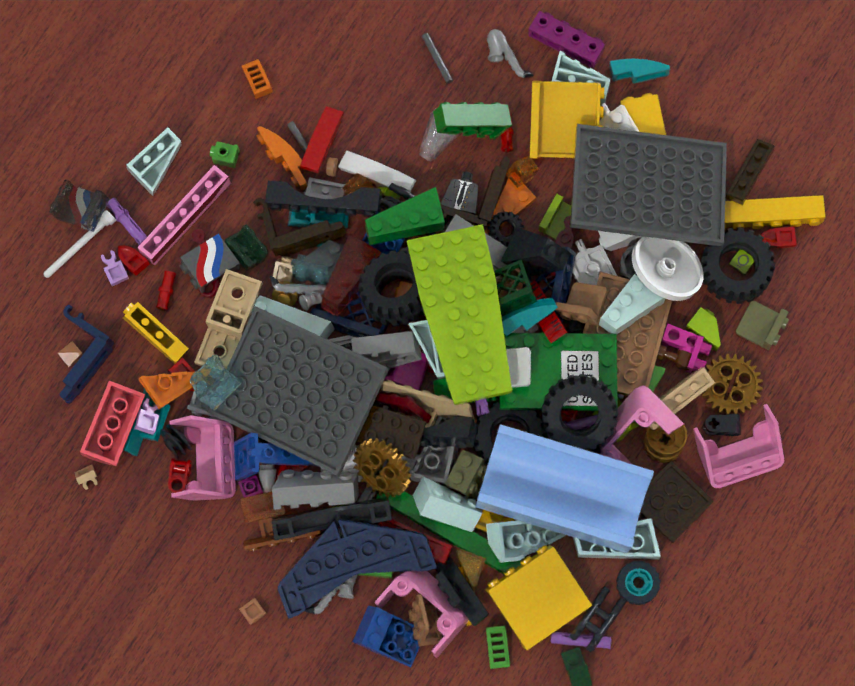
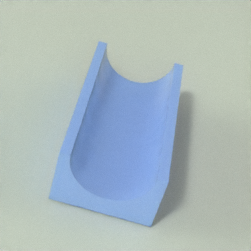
(564, 489)

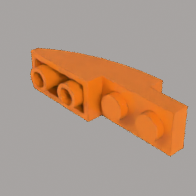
(281, 151)

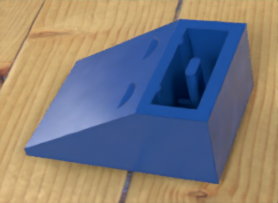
(387, 636)

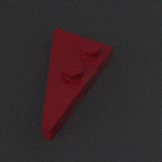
(403, 405)

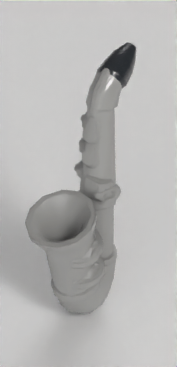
(499, 46)
(312, 293)
(346, 591)

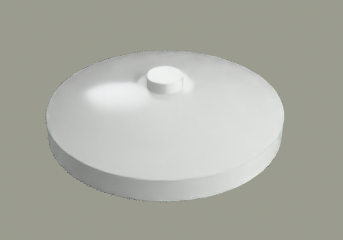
(667, 267)

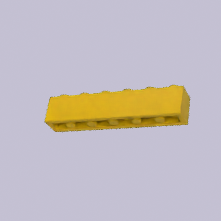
(775, 212)

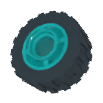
(650, 579)

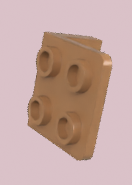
(583, 303)
(425, 622)

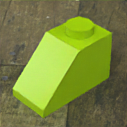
(705, 325)

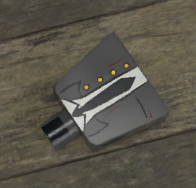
(462, 194)

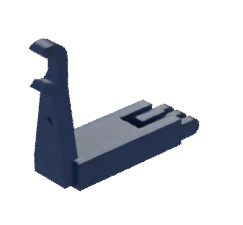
(89, 361)

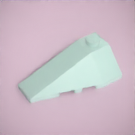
(518, 539)

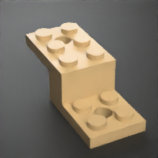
(228, 316)

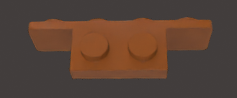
(268, 535)

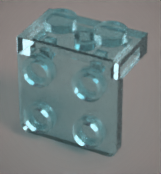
(309, 271)
(213, 382)

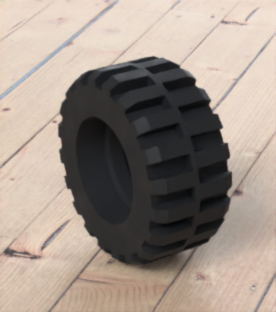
(380, 273)
(732, 289)
(573, 387)
(486, 423)

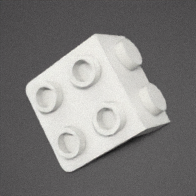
(519, 366)

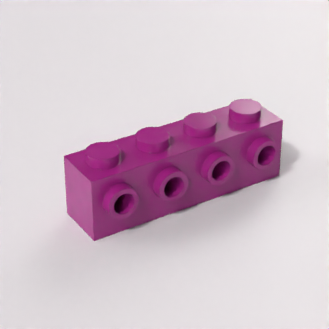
(567, 39)

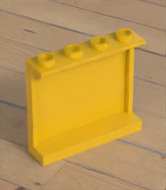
(557, 111)
(538, 596)

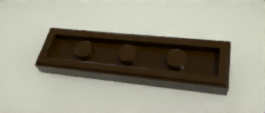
(749, 171)

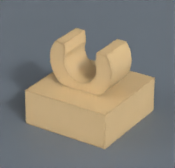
(86, 474)

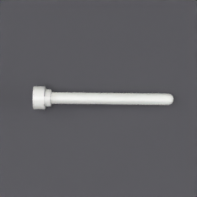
(105, 220)

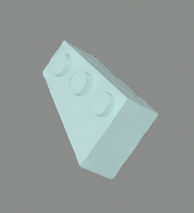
(154, 161)
(629, 306)
(425, 340)
(446, 505)

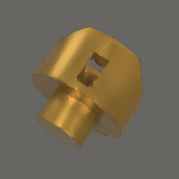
(285, 298)

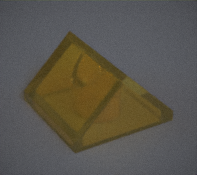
(472, 566)

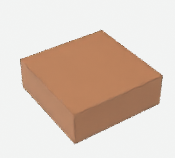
(252, 611)

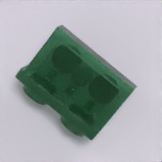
(247, 248)

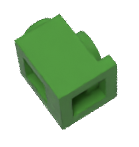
(228, 159)

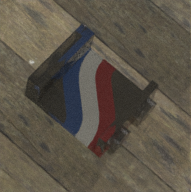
(78, 206)

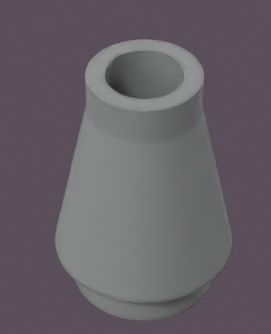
(267, 476)

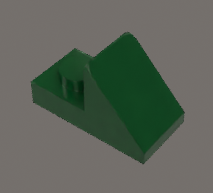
(576, 667)

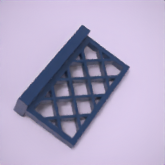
(561, 282)
(348, 326)

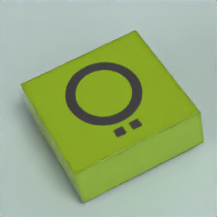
(742, 262)

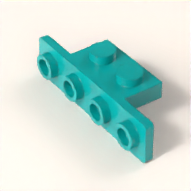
(135, 437)

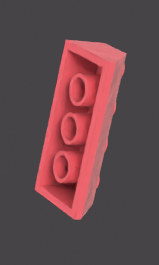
(112, 424)

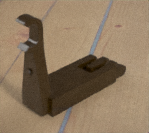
(489, 200)
(301, 238)

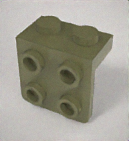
(762, 325)
(467, 475)

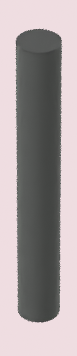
(437, 58)
(298, 136)

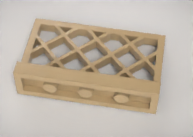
(686, 391)

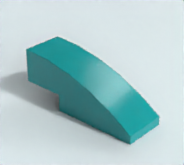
(637, 69)
(305, 219)
(528, 315)

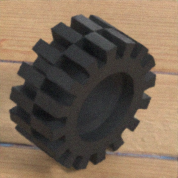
(498, 220)

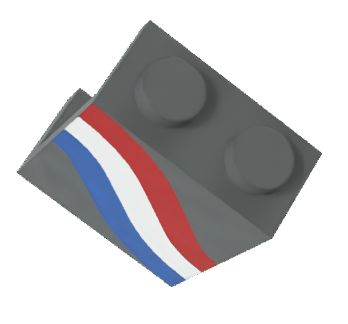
(208, 262)

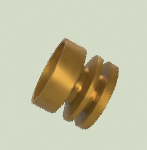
(658, 450)

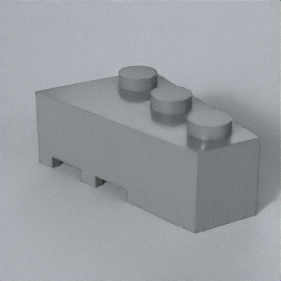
(389, 349)

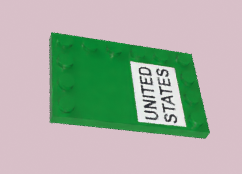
(566, 356)

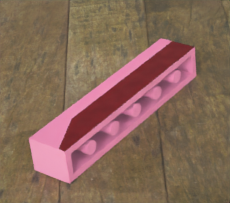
(184, 215)

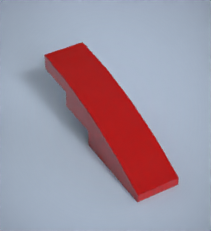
(321, 139)

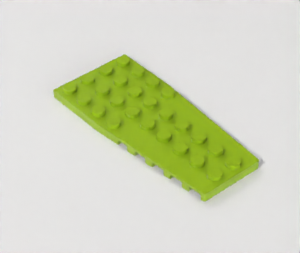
(463, 311)

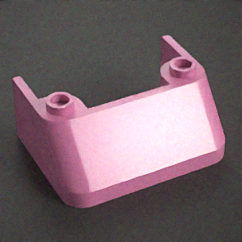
(644, 408)
(745, 457)
(213, 458)
(450, 621)

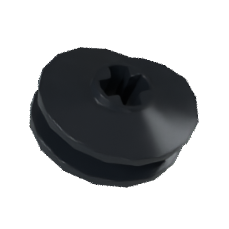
(174, 439)

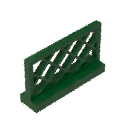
(515, 298)

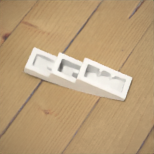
(376, 172)

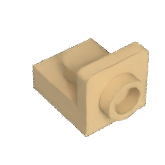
(283, 269)

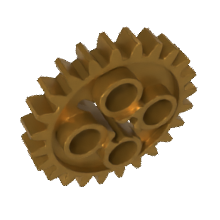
(746, 391)
(371, 457)

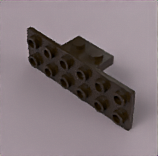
(394, 428)

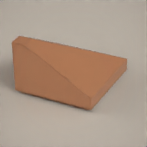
(70, 354)

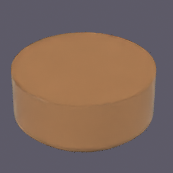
(332, 166)

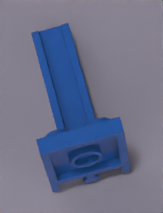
(250, 454)

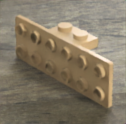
(431, 403)

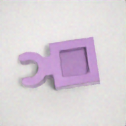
(115, 270)
(147, 419)

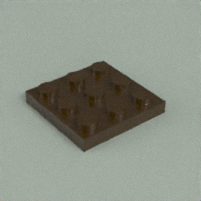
(673, 502)

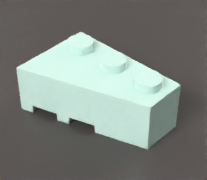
(572, 71)

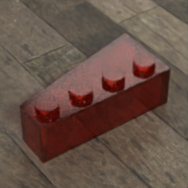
(346, 274)

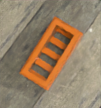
(262, 91)

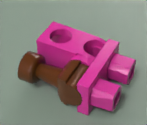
(688, 348)

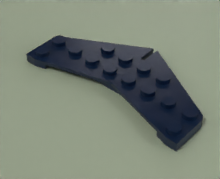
(360, 551)

